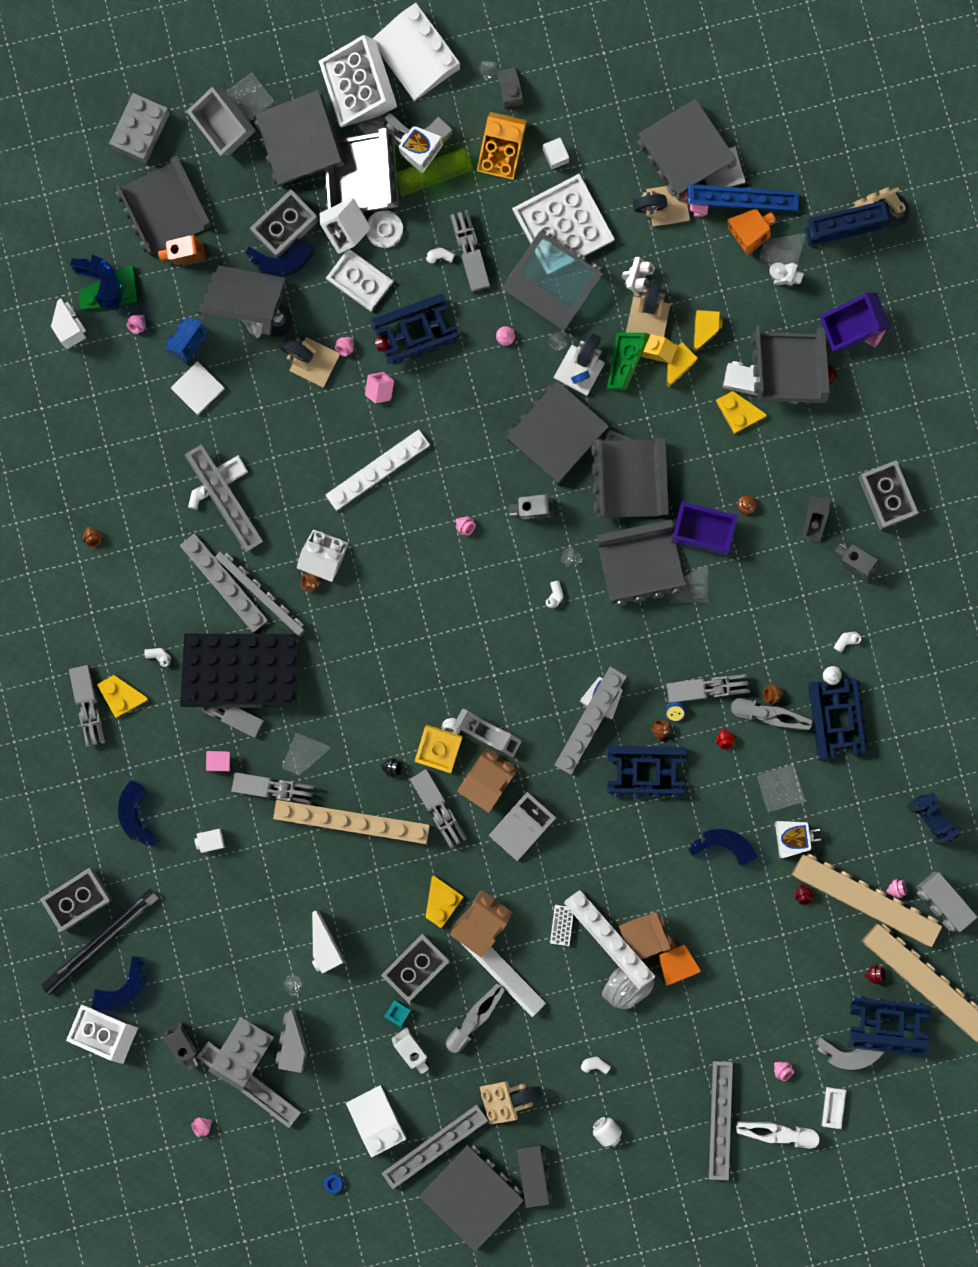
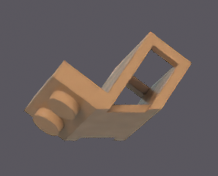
(487, 780)
(481, 923)
(646, 935)

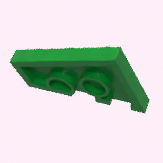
(129, 294)
(625, 358)

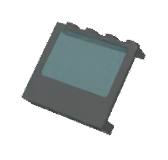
(552, 280)

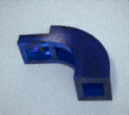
(285, 265)
(110, 288)
(127, 813)
(733, 841)
(112, 1000)

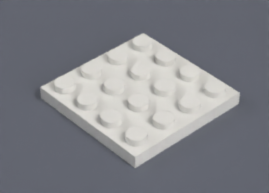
(568, 215)

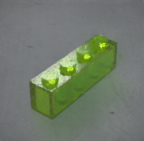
(438, 170)

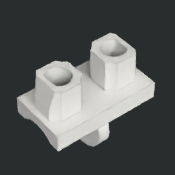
(785, 274)
(636, 275)

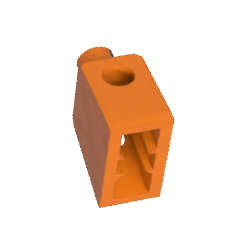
(751, 229)
(183, 250)
(677, 963)

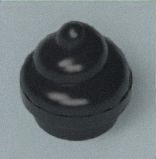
(392, 767)

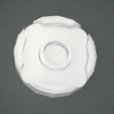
(385, 229)

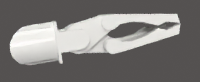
(801, 1137)

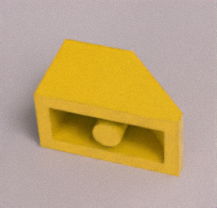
(706, 327)
(659, 349)
(681, 362)

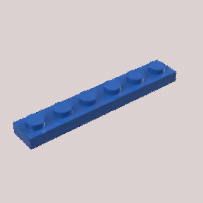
(742, 198)

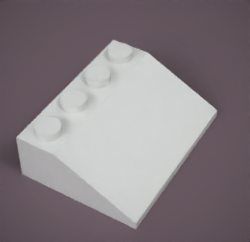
(416, 52)
(357, 82)

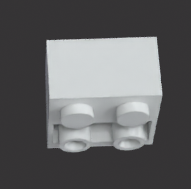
(344, 225)
(67, 329)
(322, 555)

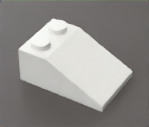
(324, 947)
(102, 1034)
(376, 1121)

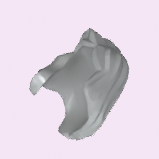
(622, 991)

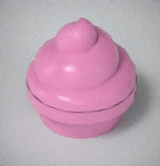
(136, 323)
(505, 336)
(344, 346)
(465, 525)
(897, 888)
(783, 1070)
(201, 1126)

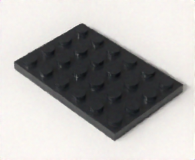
(240, 670)

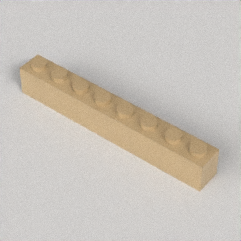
(351, 822)
(866, 900)
(923, 978)

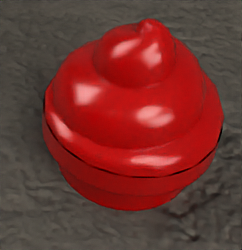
(725, 739)

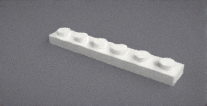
(377, 470)
(609, 940)

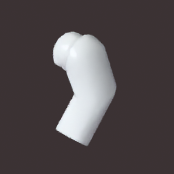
(439, 253)
(197, 495)
(557, 595)
(846, 639)
(160, 654)
(595, 1063)

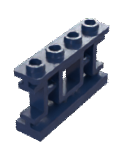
(846, 223)
(410, 316)
(821, 720)
(646, 756)
(934, 818)
(889, 1040)

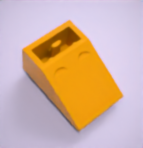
(501, 145)

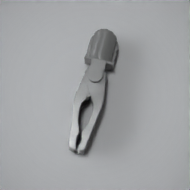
(472, 260)
(697, 689)
(85, 695)
(746, 709)
(236, 718)
(263, 787)
(432, 800)
(459, 1037)

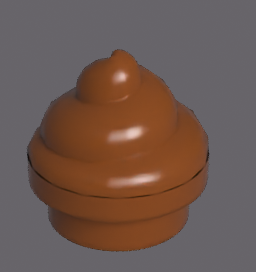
(746, 504)
(91, 537)
(310, 582)
(772, 694)
(661, 729)

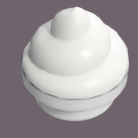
(832, 675)
(448, 725)

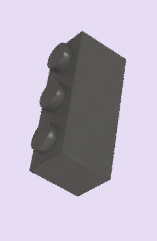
(534, 1175)

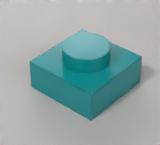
(397, 1013)

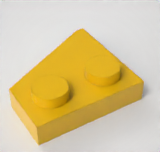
(738, 411)
(120, 695)
(441, 902)

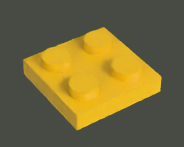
(438, 748)

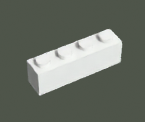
(740, 378)

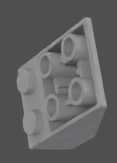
(522, 826)
(294, 1049)

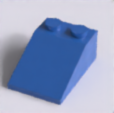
(186, 340)

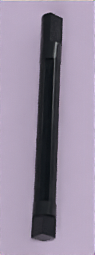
(99, 942)

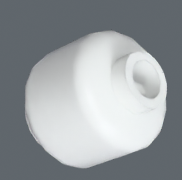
(607, 1132)

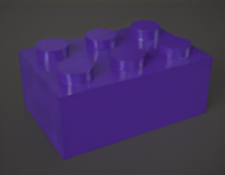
(854, 321)
(704, 529)

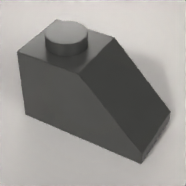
(510, 87)
(816, 518)

